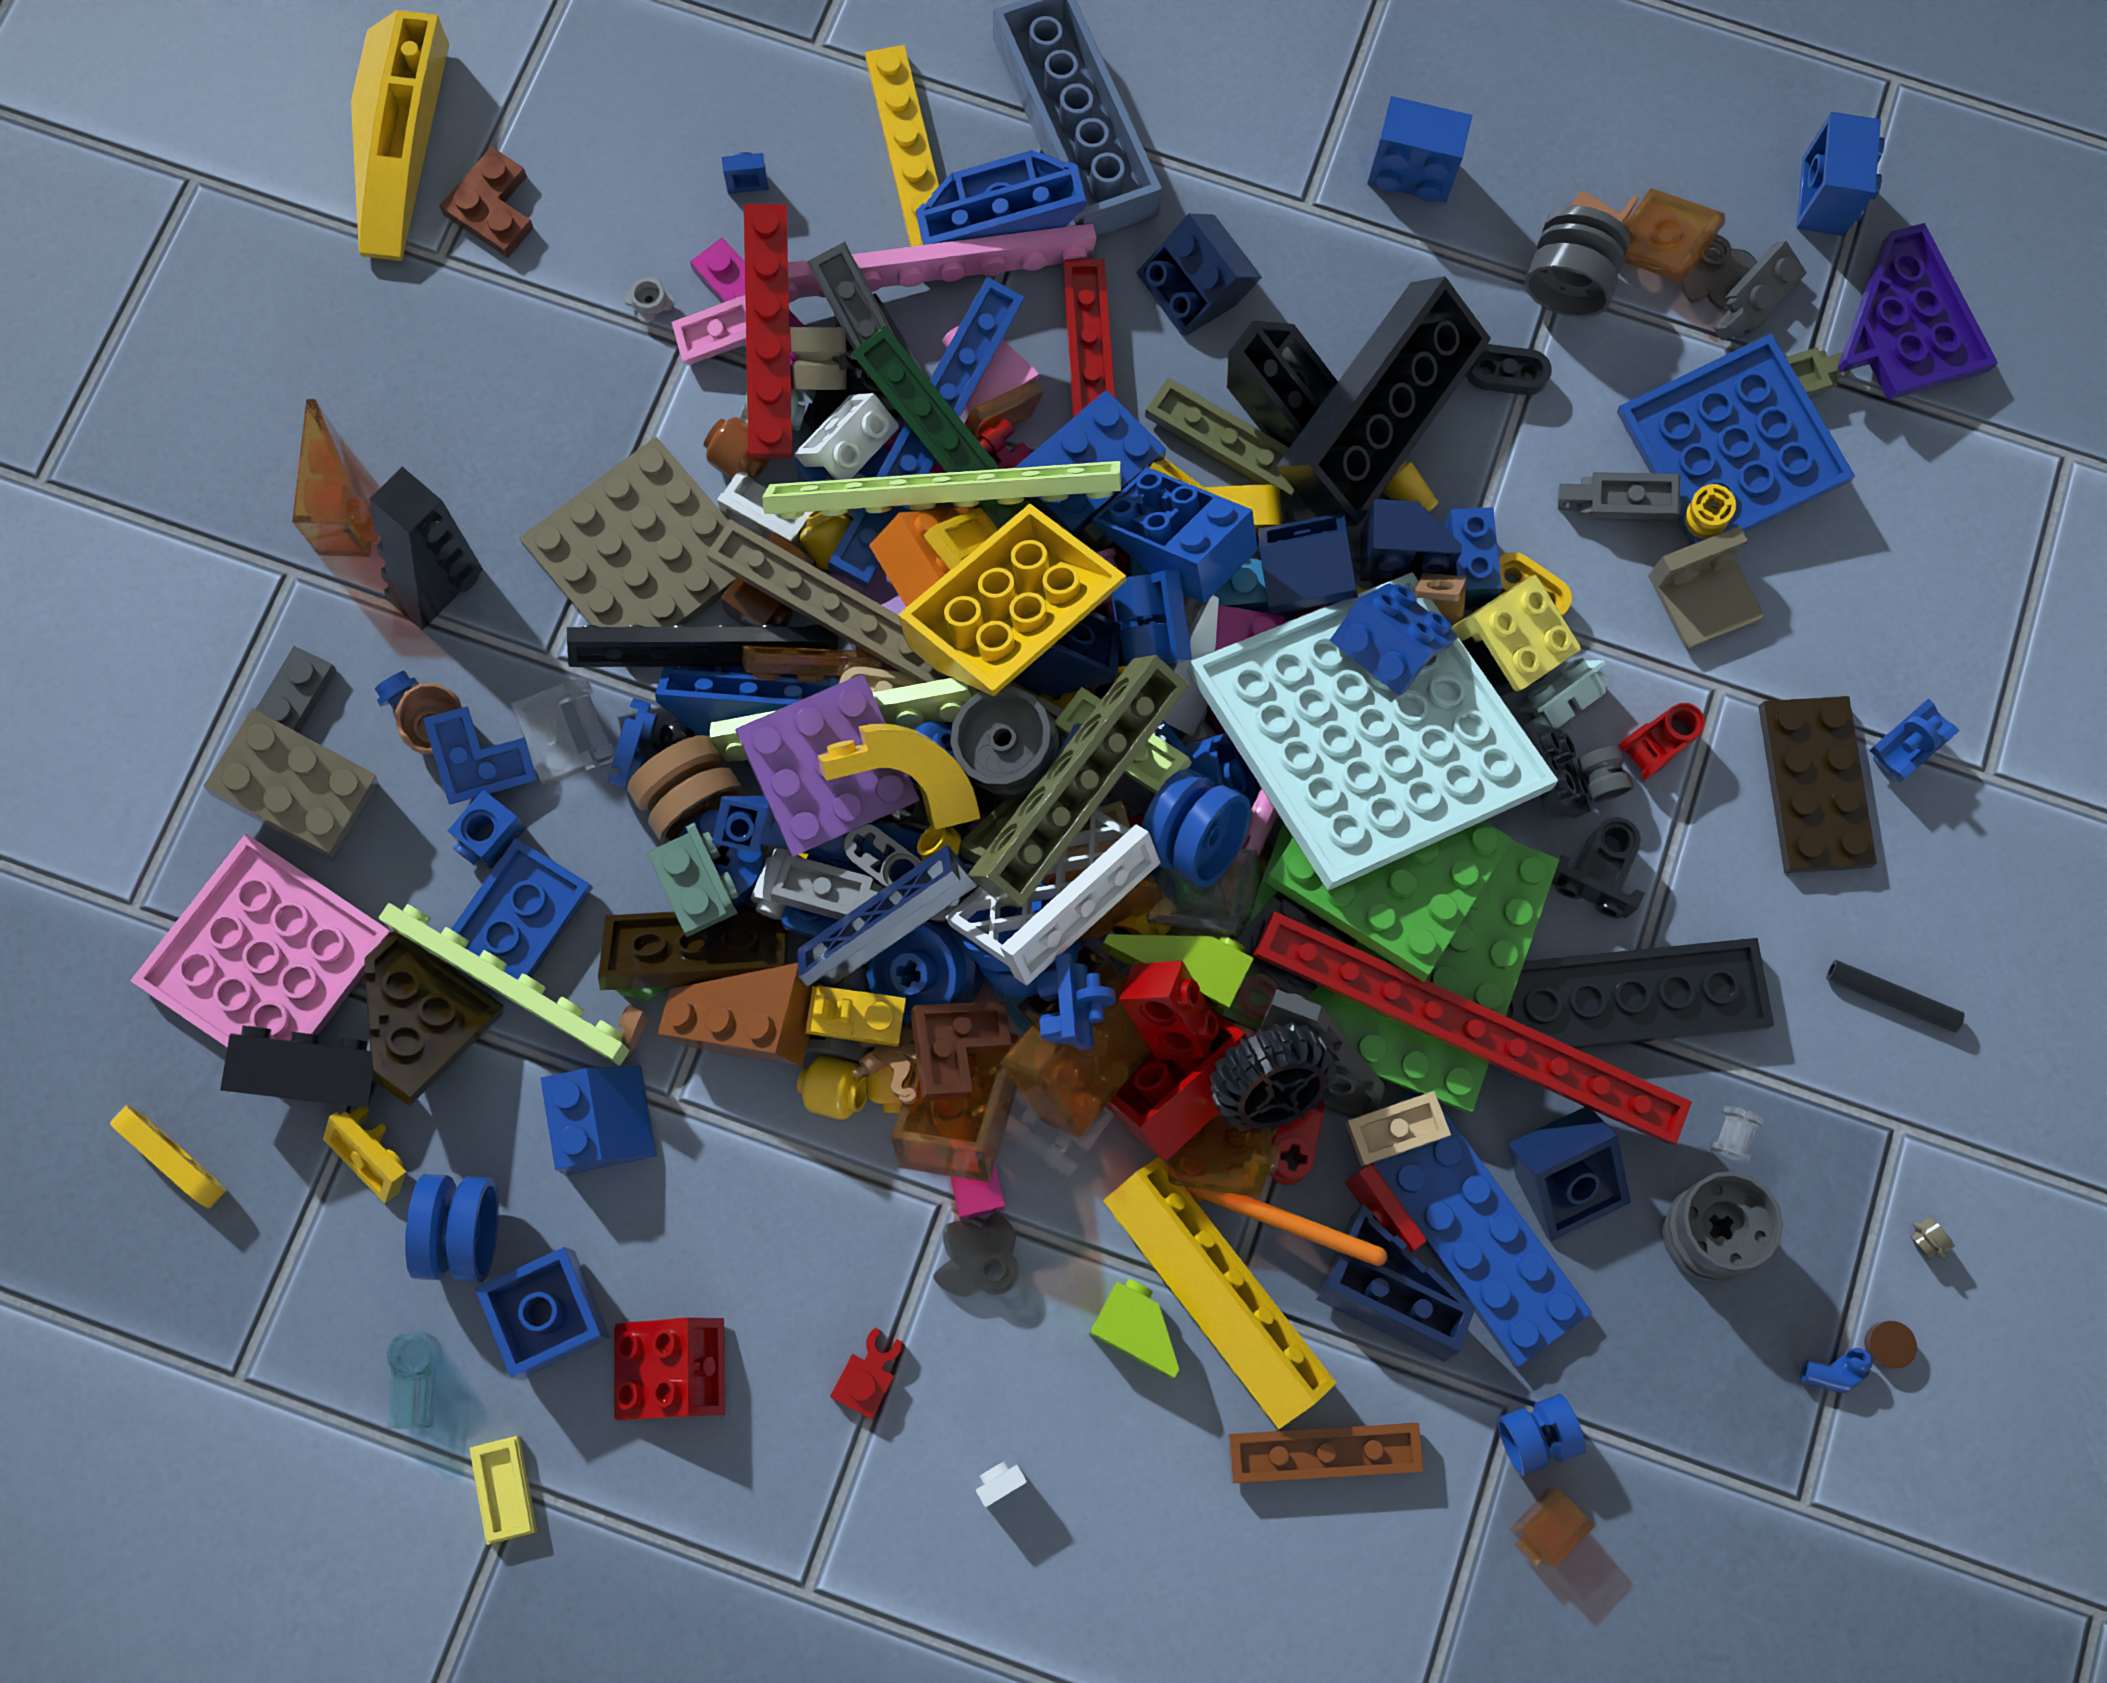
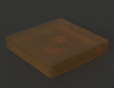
(1670, 234)

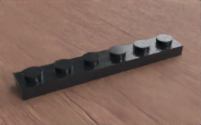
(684, 644)

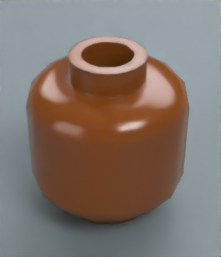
(729, 449)

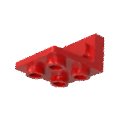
(669, 1368)

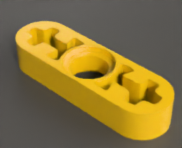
(168, 1156)

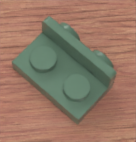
(692, 881)

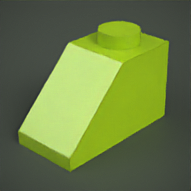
(1136, 1327)

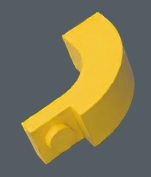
(941, 779)

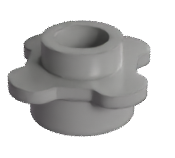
(644, 289)

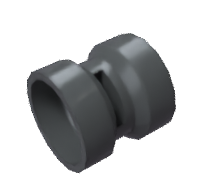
(1605, 773)

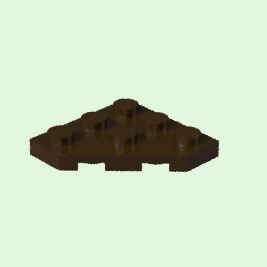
(419, 1016)

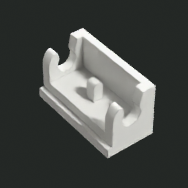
(744, 505)

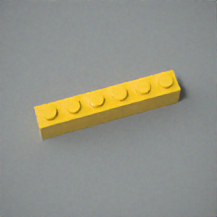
(1220, 1293)

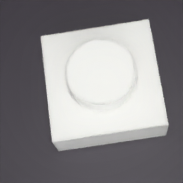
(999, 1482)

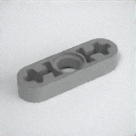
(869, 862)

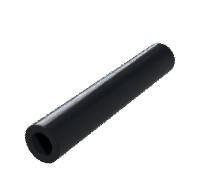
(1895, 996)

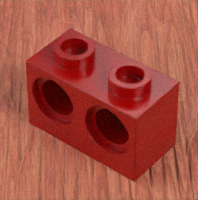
(1169, 1010)

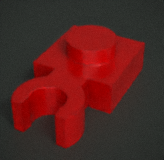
(865, 1381)

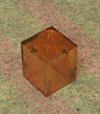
(1550, 1529)

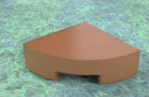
(633, 1024)

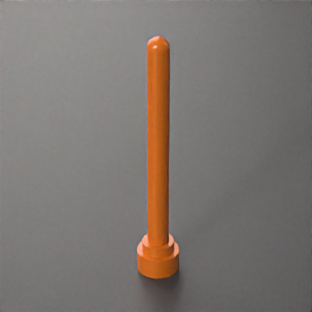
(1294, 1224)

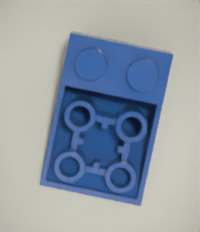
(1180, 528)

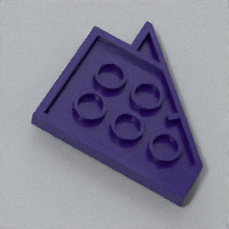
(1914, 320)

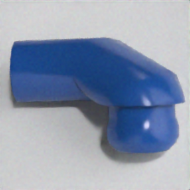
(1841, 1375)

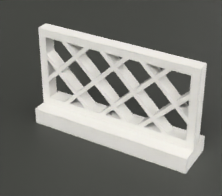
(1075, 903)

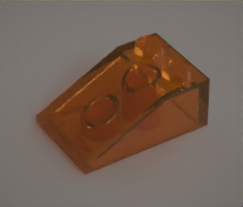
(328, 495)

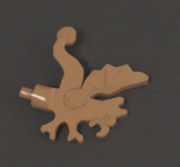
(896, 1059)

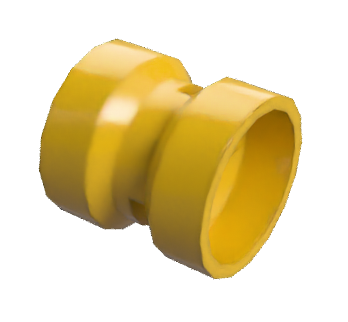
(1705, 520)

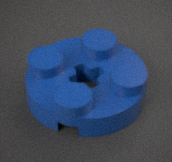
(630, 740)

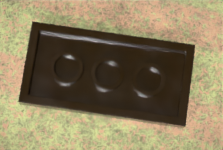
(1817, 784)
(655, 952)

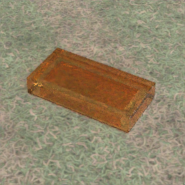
(1013, 406)

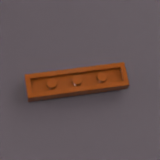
(1325, 1452)

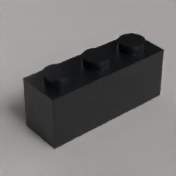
(298, 1067)

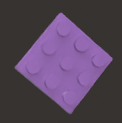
(787, 767)

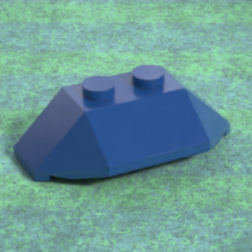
(1003, 199)
(723, 693)

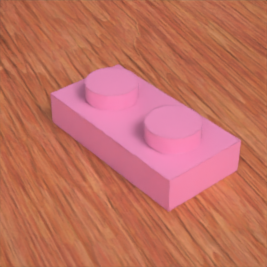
(711, 331)

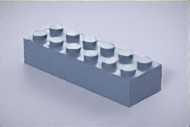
(1077, 109)

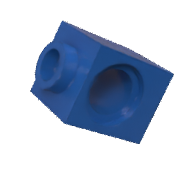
(481, 812)

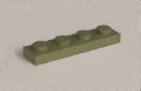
(1219, 435)

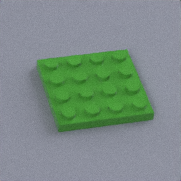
(1406, 906)

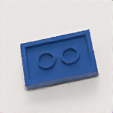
(521, 909)

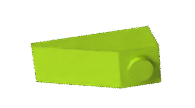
(1213, 963)

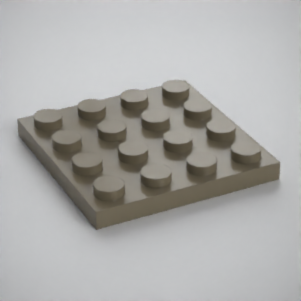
(635, 545)

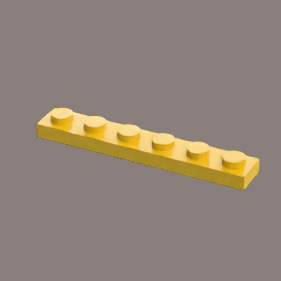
(903, 133)

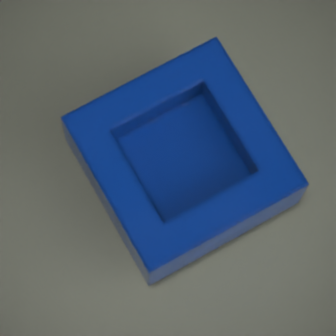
(745, 172)

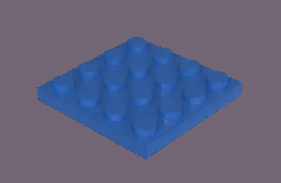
(1741, 428)

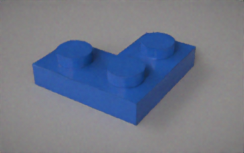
(466, 767)

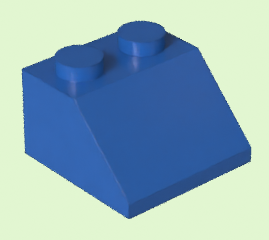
(597, 1118)

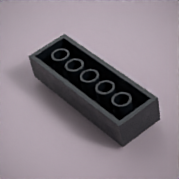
(1384, 401)

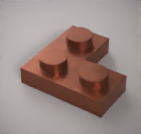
(480, 203)
(946, 1036)

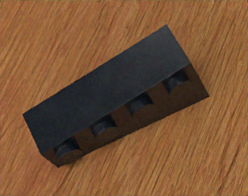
(421, 549)

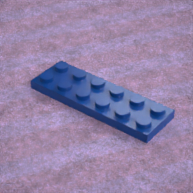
(1484, 1244)

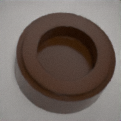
(1890, 1344)

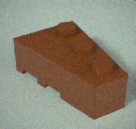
(743, 1015)

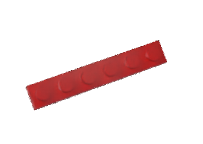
(767, 331)

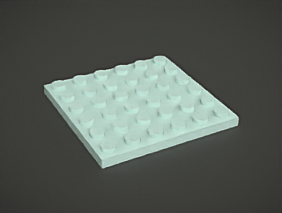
(1353, 761)

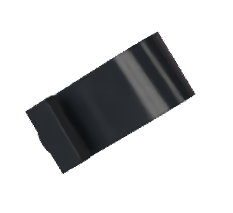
(1602, 872)

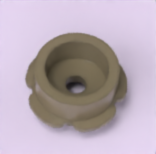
(1931, 1239)

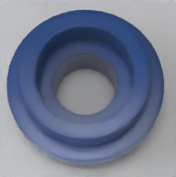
(393, 689)

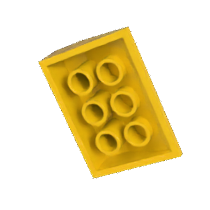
(1008, 602)

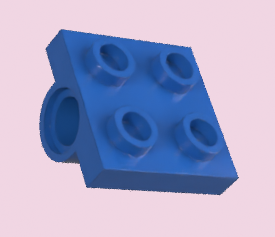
(1152, 618)

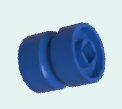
(1525, 1439)

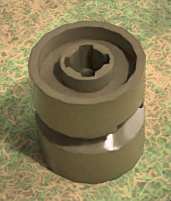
(818, 358)

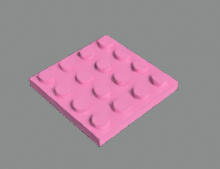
(260, 950)

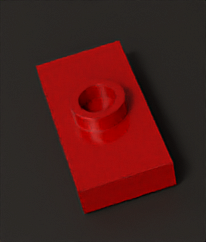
(1376, 1195)

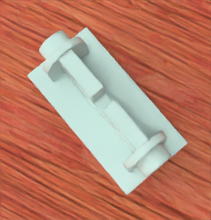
(1578, 682)

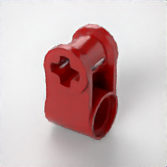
(1658, 744)
(1302, 1141)

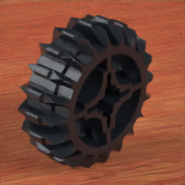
(1273, 1078)

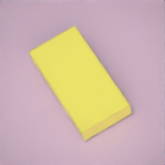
(503, 1490)

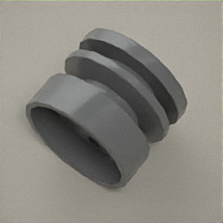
(1577, 261)
(1747, 1223)

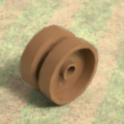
(682, 785)

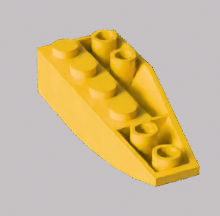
(392, 125)

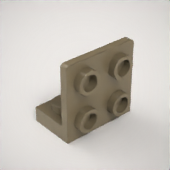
(1706, 589)

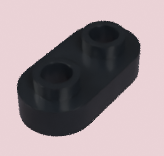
(1506, 368)

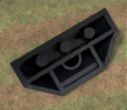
(1278, 378)

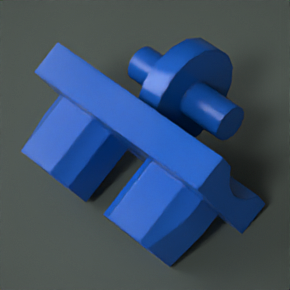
(1913, 741)
(1079, 1002)

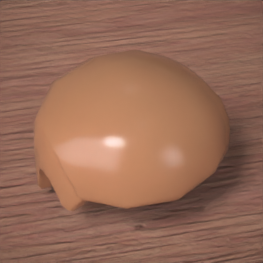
(419, 703)

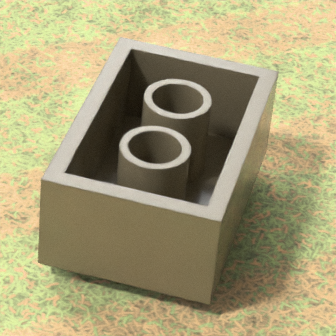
(291, 784)

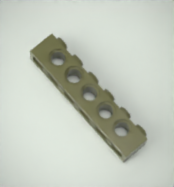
(1078, 781)

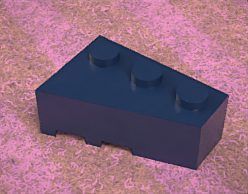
(1399, 1295)

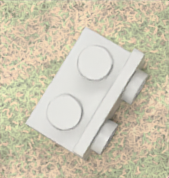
(849, 436)

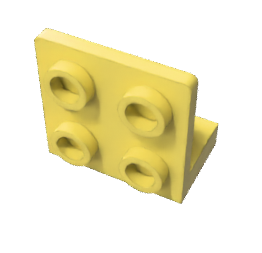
(1521, 632)

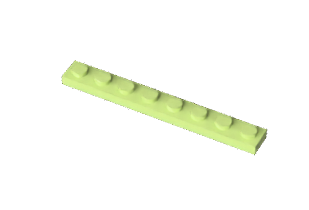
(925, 490)

